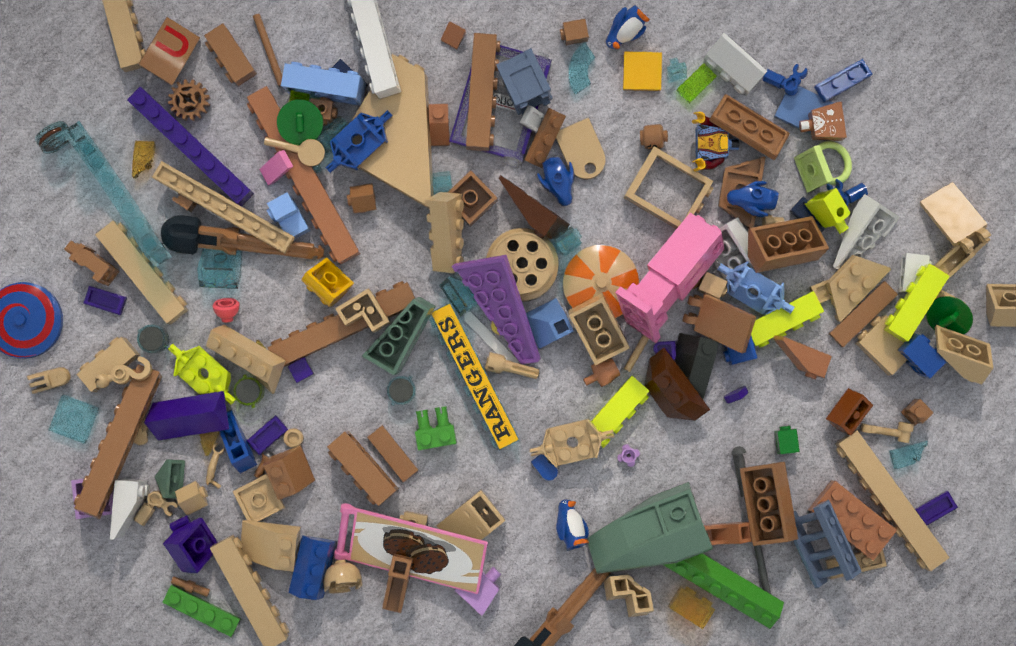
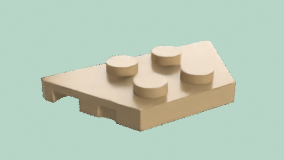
(853, 283)

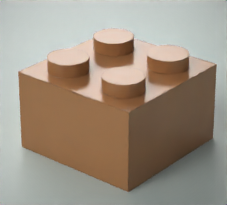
(476, 197)

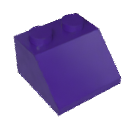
(191, 546)

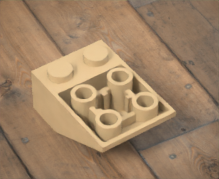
(473, 518)

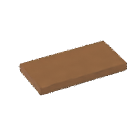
(749, 127)

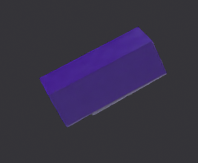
(188, 416)

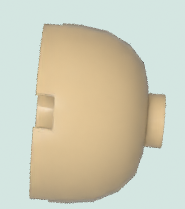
(341, 577)

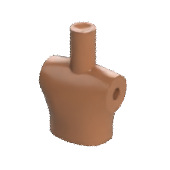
(603, 373)

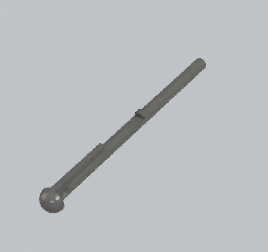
(739, 463)

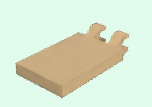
(956, 217)

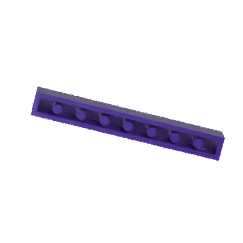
(190, 146)

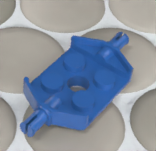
(372, 134)

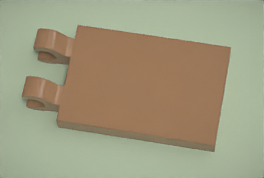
(721, 322)

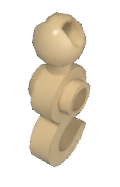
(122, 374)

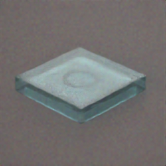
(73, 419)

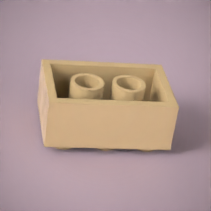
(598, 329)

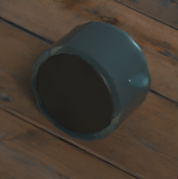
(153, 339)
(401, 390)

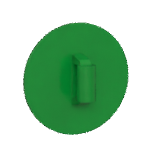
(299, 121)
(950, 314)

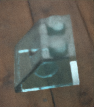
(219, 269)

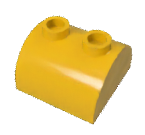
(327, 282)

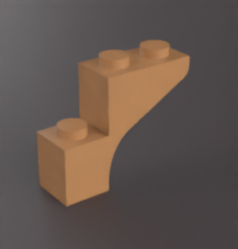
(397, 583)

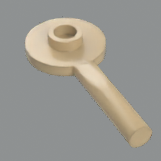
(309, 152)

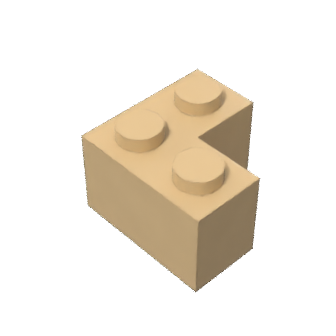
(366, 307)

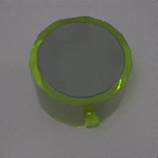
(248, 391)

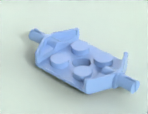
(769, 296)

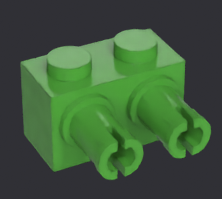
(431, 437)

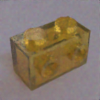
(691, 607)

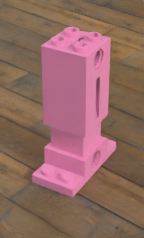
(671, 275)

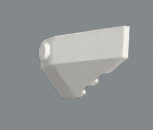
(866, 226)

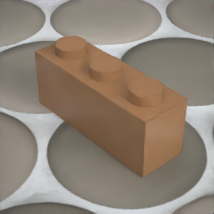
(229, 55)

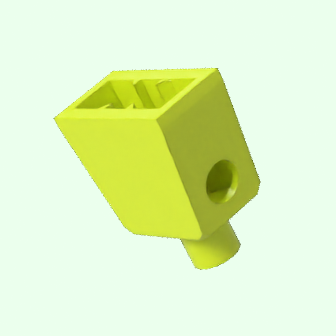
(829, 209)

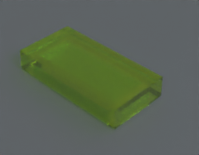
(696, 83)

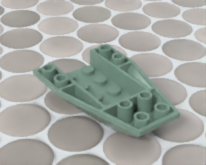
(652, 533)

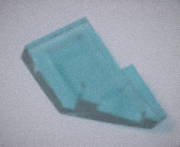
(907, 454)

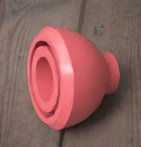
(226, 309)

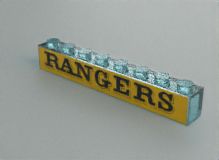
(474, 376)

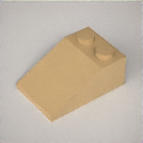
(965, 354)
(271, 544)

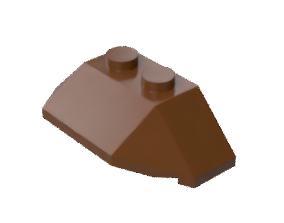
(672, 389)

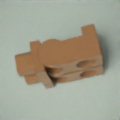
(85, 256)

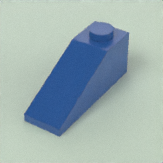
(237, 445)

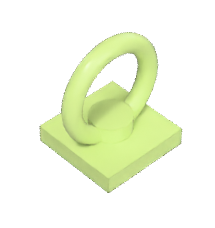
(814, 167)

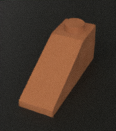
(805, 358)

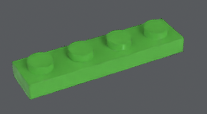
(201, 610)

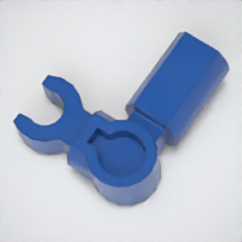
(789, 85)
(850, 195)

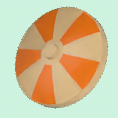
(598, 271)

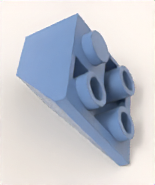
(549, 323)

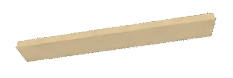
(223, 207)

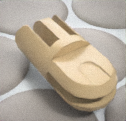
(53, 378)

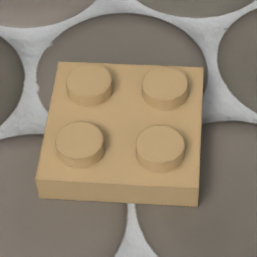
(258, 499)

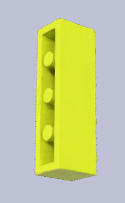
(916, 302)
(779, 321)
(620, 407)

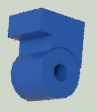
(546, 469)

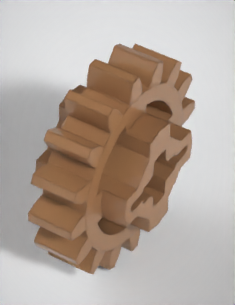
(192, 93)

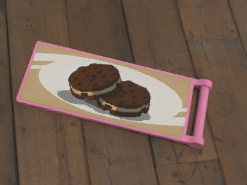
(437, 554)

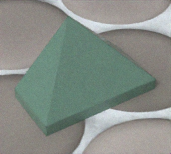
(170, 477)

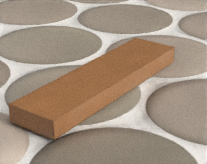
(863, 314)

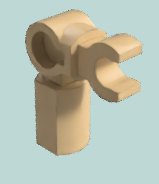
(154, 499)

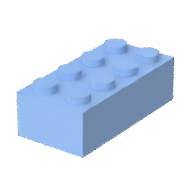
(329, 83)

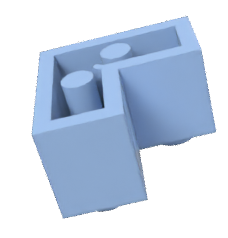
(286, 212)

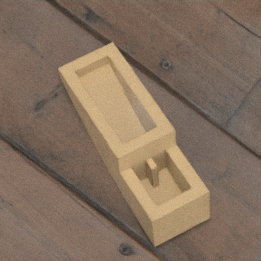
(956, 257)

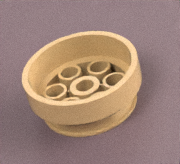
(545, 251)

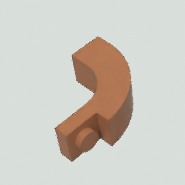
(729, 533)

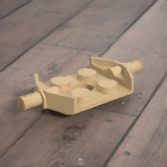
(560, 453)

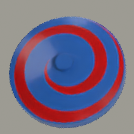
(28, 320)

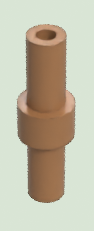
(190, 586)

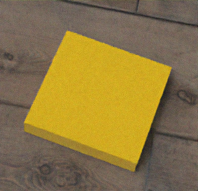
(642, 71)

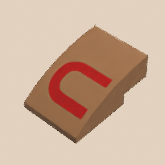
(169, 51)

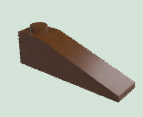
(539, 217)

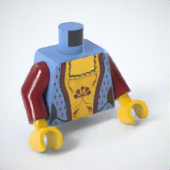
(711, 143)

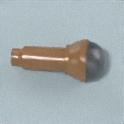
(260, 469)

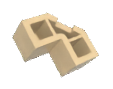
(637, 598)

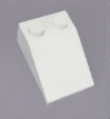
(127, 501)

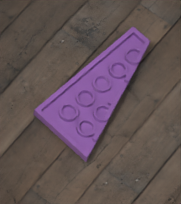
(500, 300)

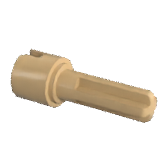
(497, 363)

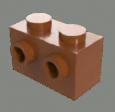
(849, 411)

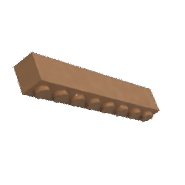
(334, 330)
(117, 444)

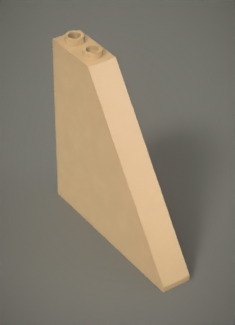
(407, 155)

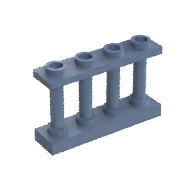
(838, 542)

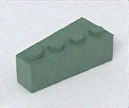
(400, 337)

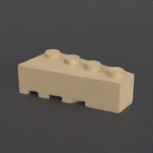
(445, 230)

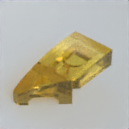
(142, 157)

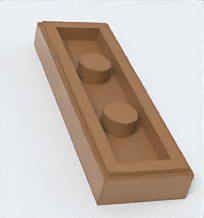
(392, 453)

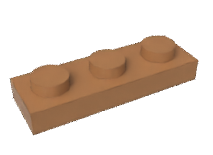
(545, 137)

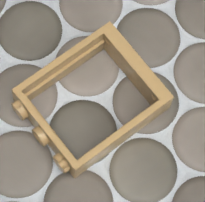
(697, 205)

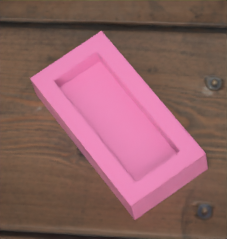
(276, 167)

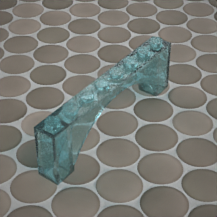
(117, 192)

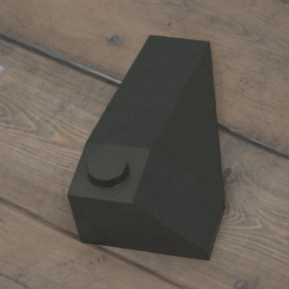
(696, 359)

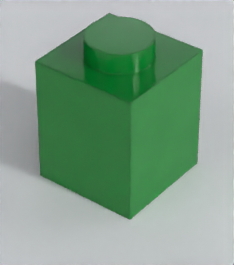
(786, 440)

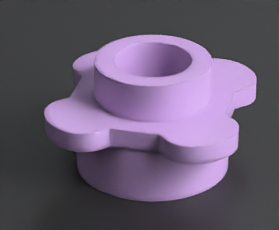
(633, 455)

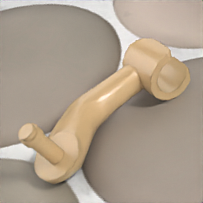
(212, 467)

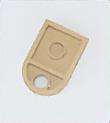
(581, 147)

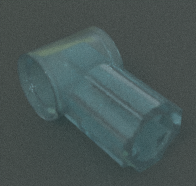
(330, 132)

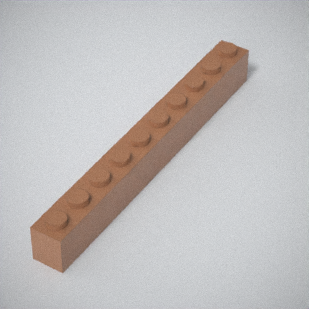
(306, 183)

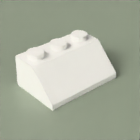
(734, 65)
(735, 246)

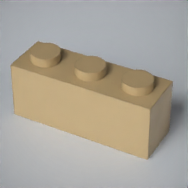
(117, 353)

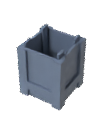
(524, 81)

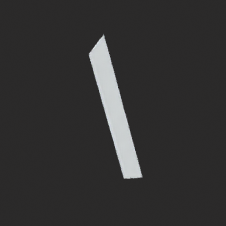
(488, 337)

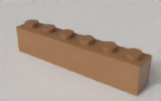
(481, 92)

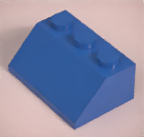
(310, 567)

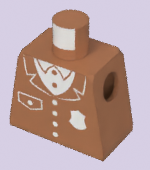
(825, 123)

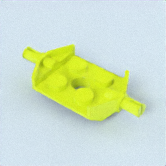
(189, 366)

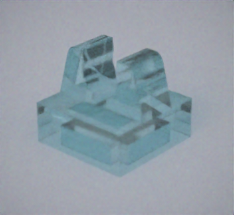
(676, 70)

